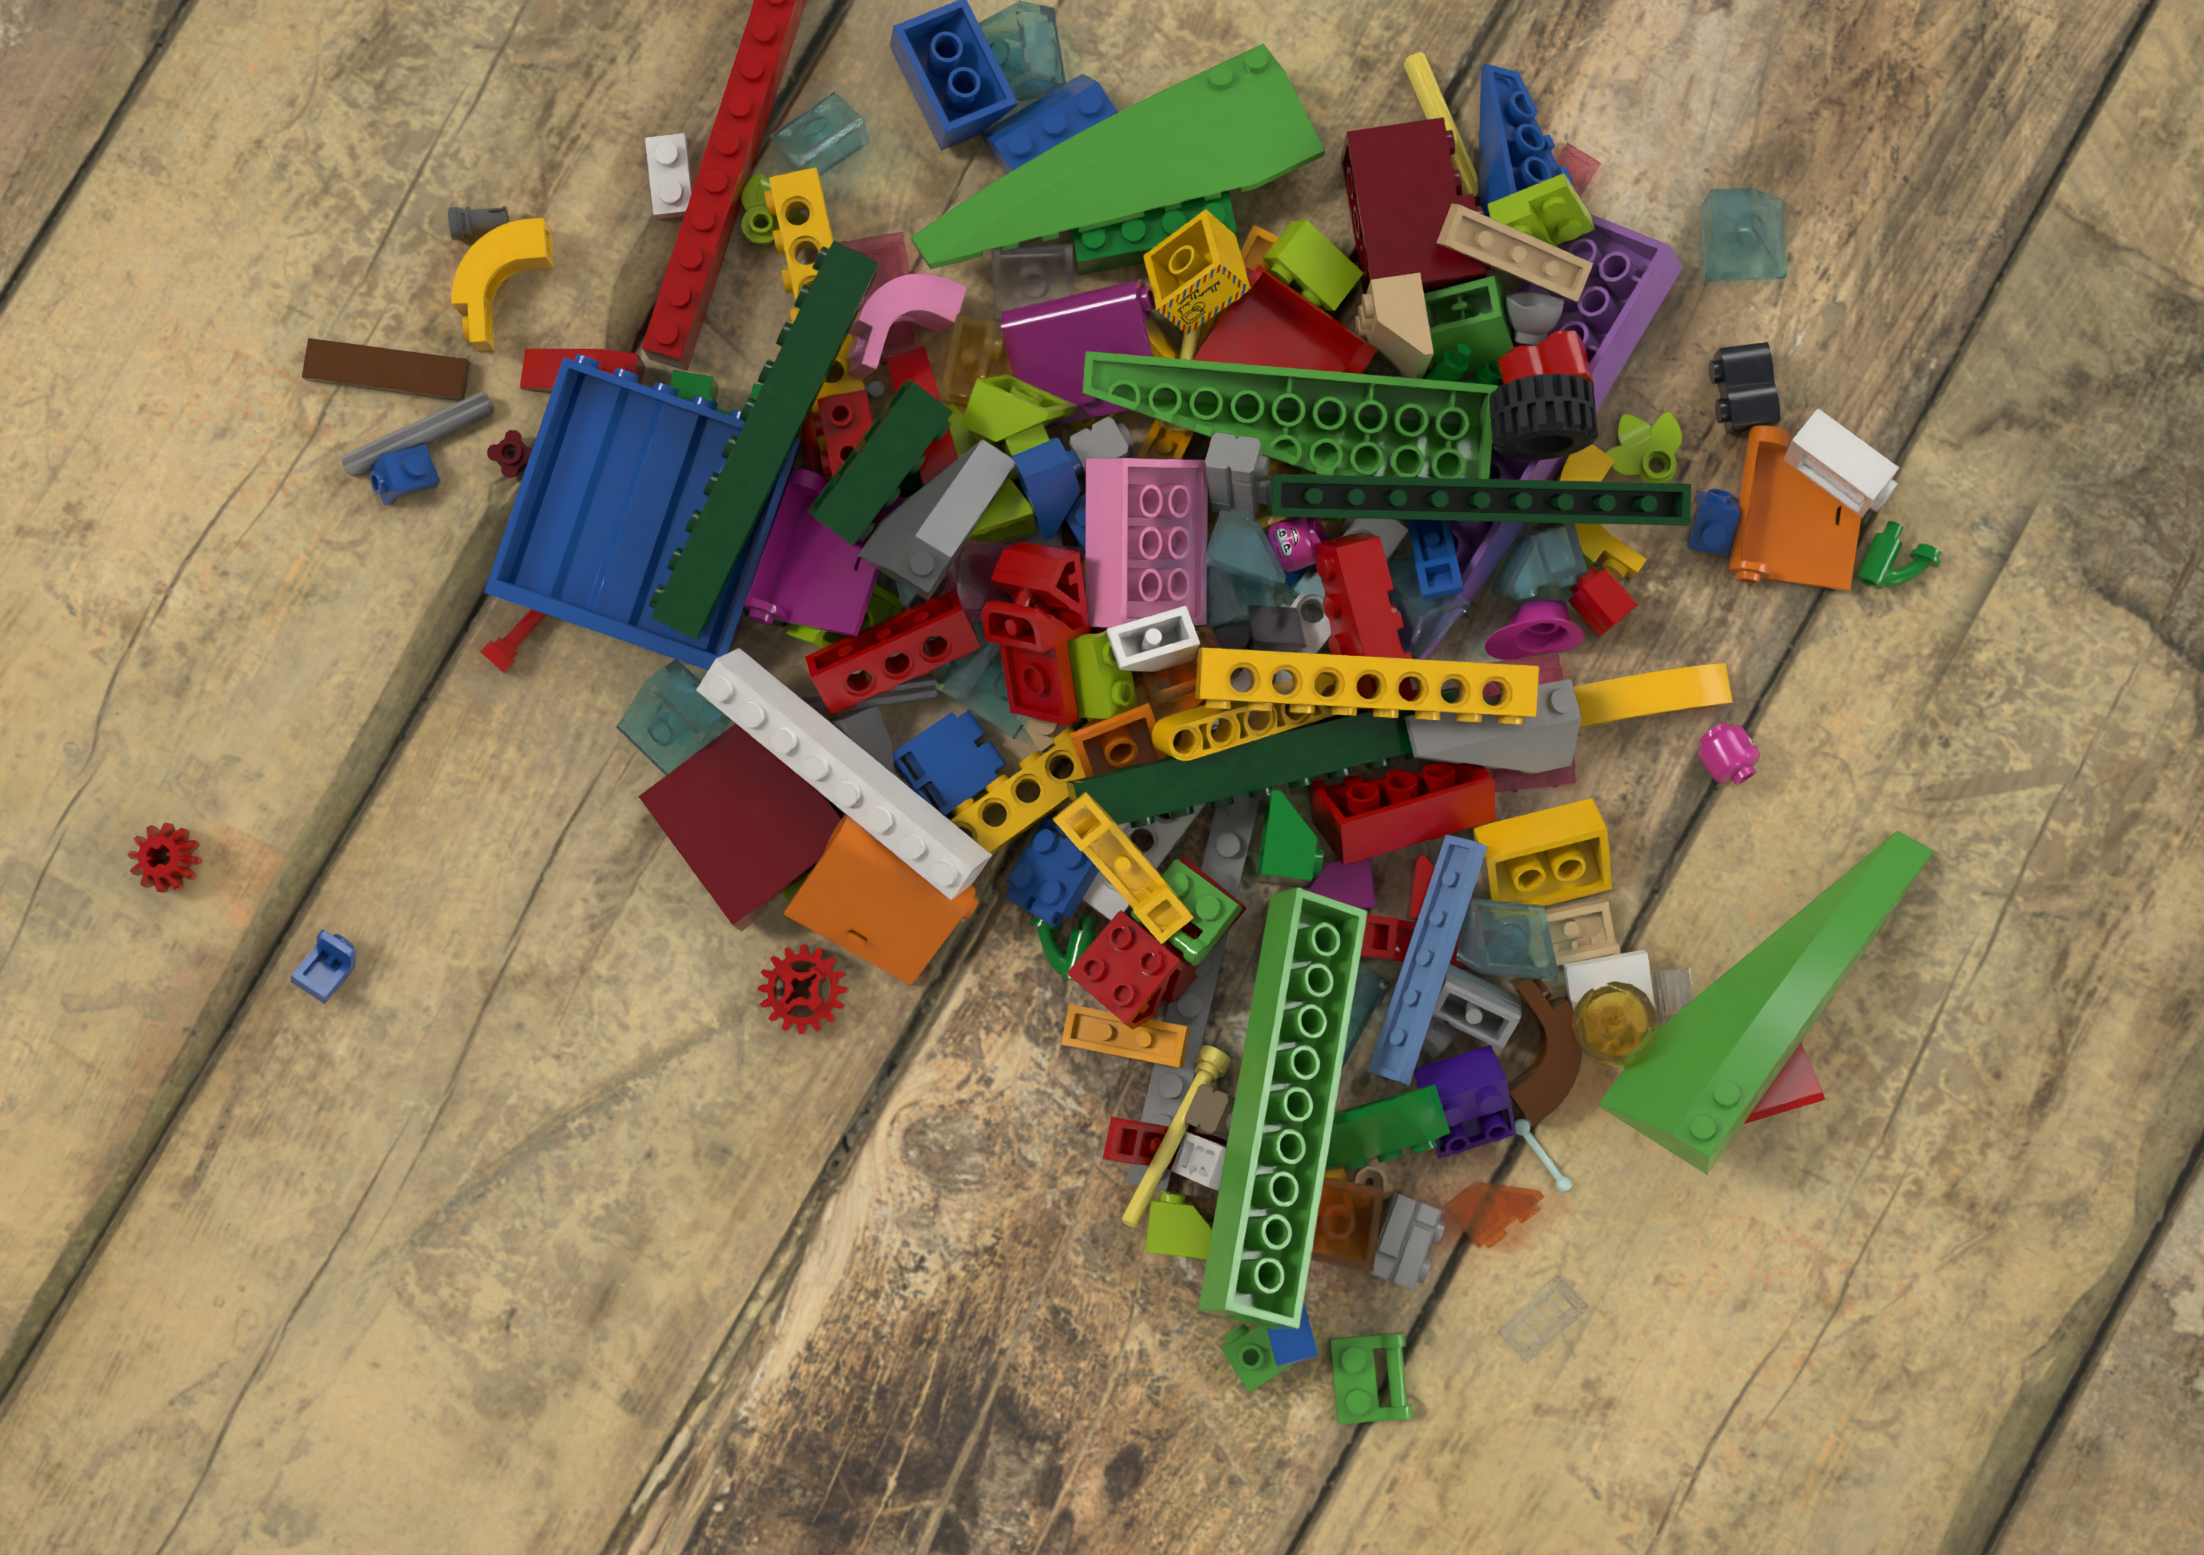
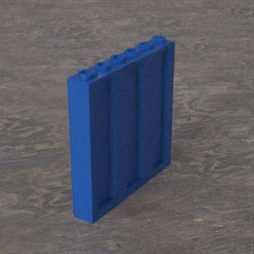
(612, 503)

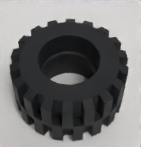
(1543, 416)

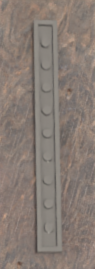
(1224, 864)

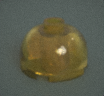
(1615, 1025)

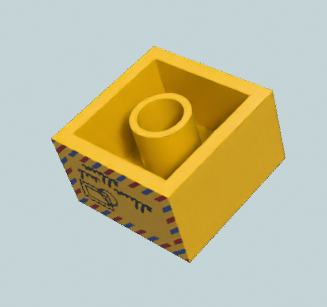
(1196, 272)

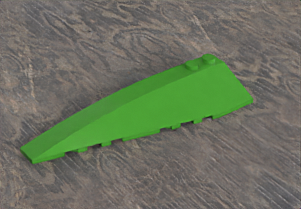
(1185, 143)
(1743, 1028)

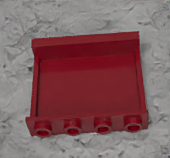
(742, 822)

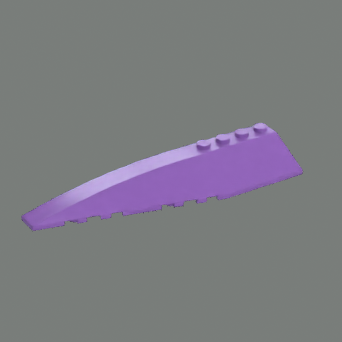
(1612, 313)

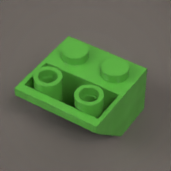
(1471, 316)

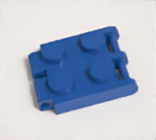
(950, 761)
(1050, 875)

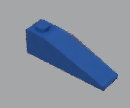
(1510, 141)

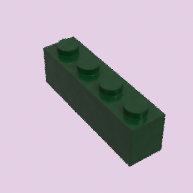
(881, 462)

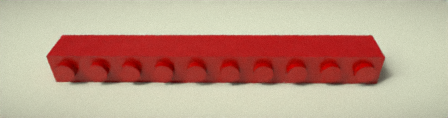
(721, 181)

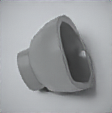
(1532, 315)

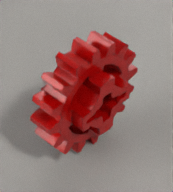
(787, 1003)

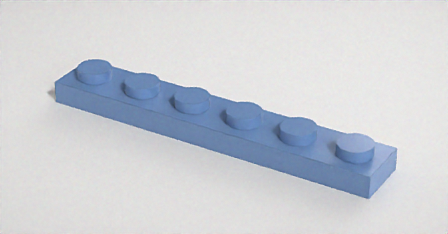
(1427, 959)

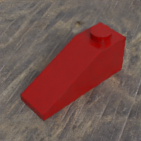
(543, 365)

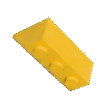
(1546, 855)

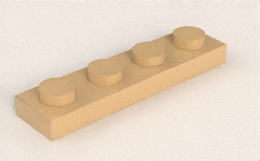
(1514, 252)

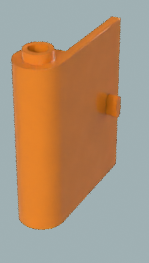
(1789, 522)
(877, 904)

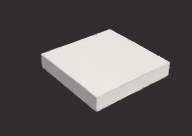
(1597, 972)

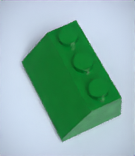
(1287, 846)
(1386, 1128)

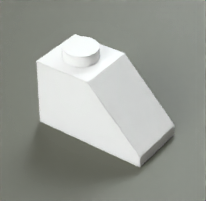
(1155, 641)

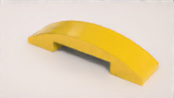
(1653, 694)
(1124, 866)

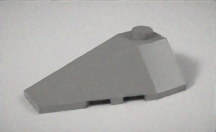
(1531, 748)

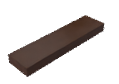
(385, 369)

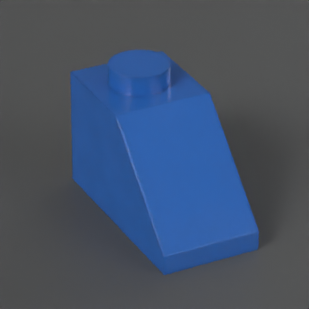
(1048, 483)

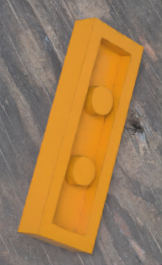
(1105, 1033)

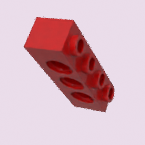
(902, 634)

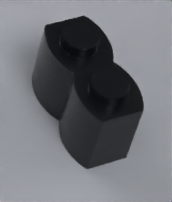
(1745, 387)

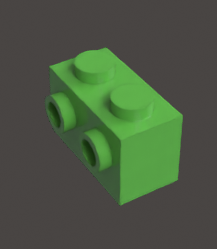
(1251, 1355)

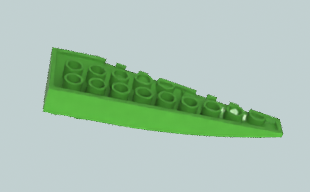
(1311, 416)

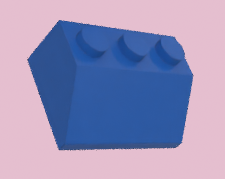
(952, 72)
(1048, 122)

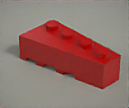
(1358, 604)
(1402, 809)

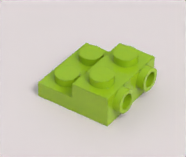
(1545, 211)

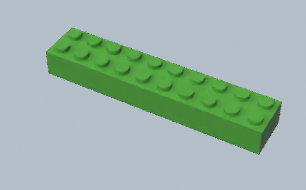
(1283, 1111)

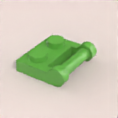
(1209, 906)
(1356, 1378)

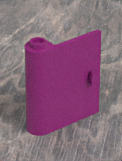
(1051, 338)
(807, 569)

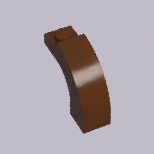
(1559, 1055)

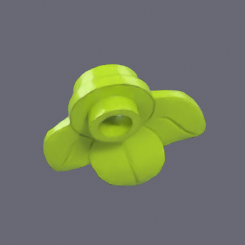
(756, 208)
(1645, 443)

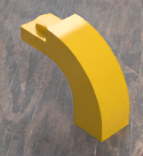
(488, 264)
(1594, 539)

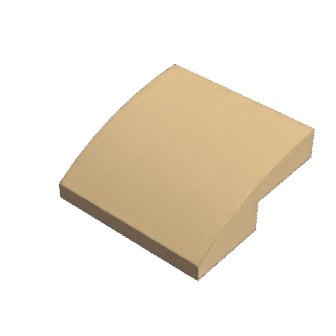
(1577, 935)

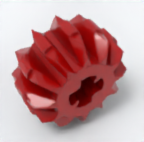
(180, 856)

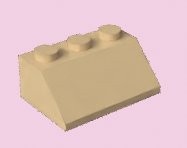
(1397, 324)

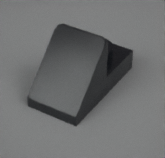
(1266, 630)

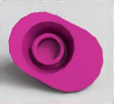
(1535, 630)

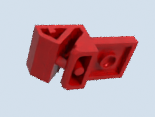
(1036, 628)
(1135, 971)

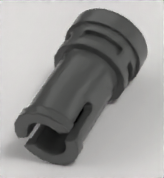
(478, 221)

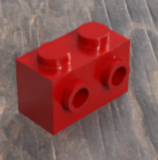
(843, 423)

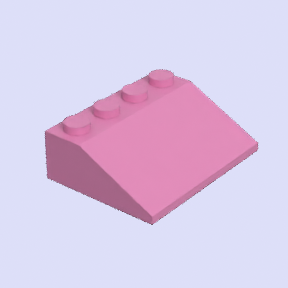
(1145, 539)

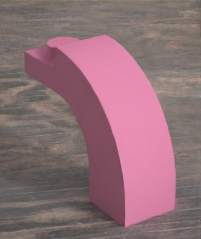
(910, 298)

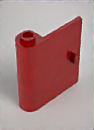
(1283, 330)

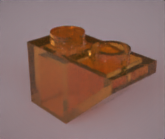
(1488, 1208)

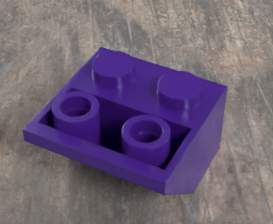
(1472, 1098)

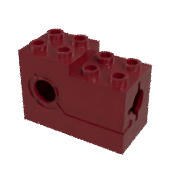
(1398, 200)

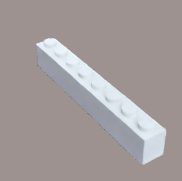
(844, 773)

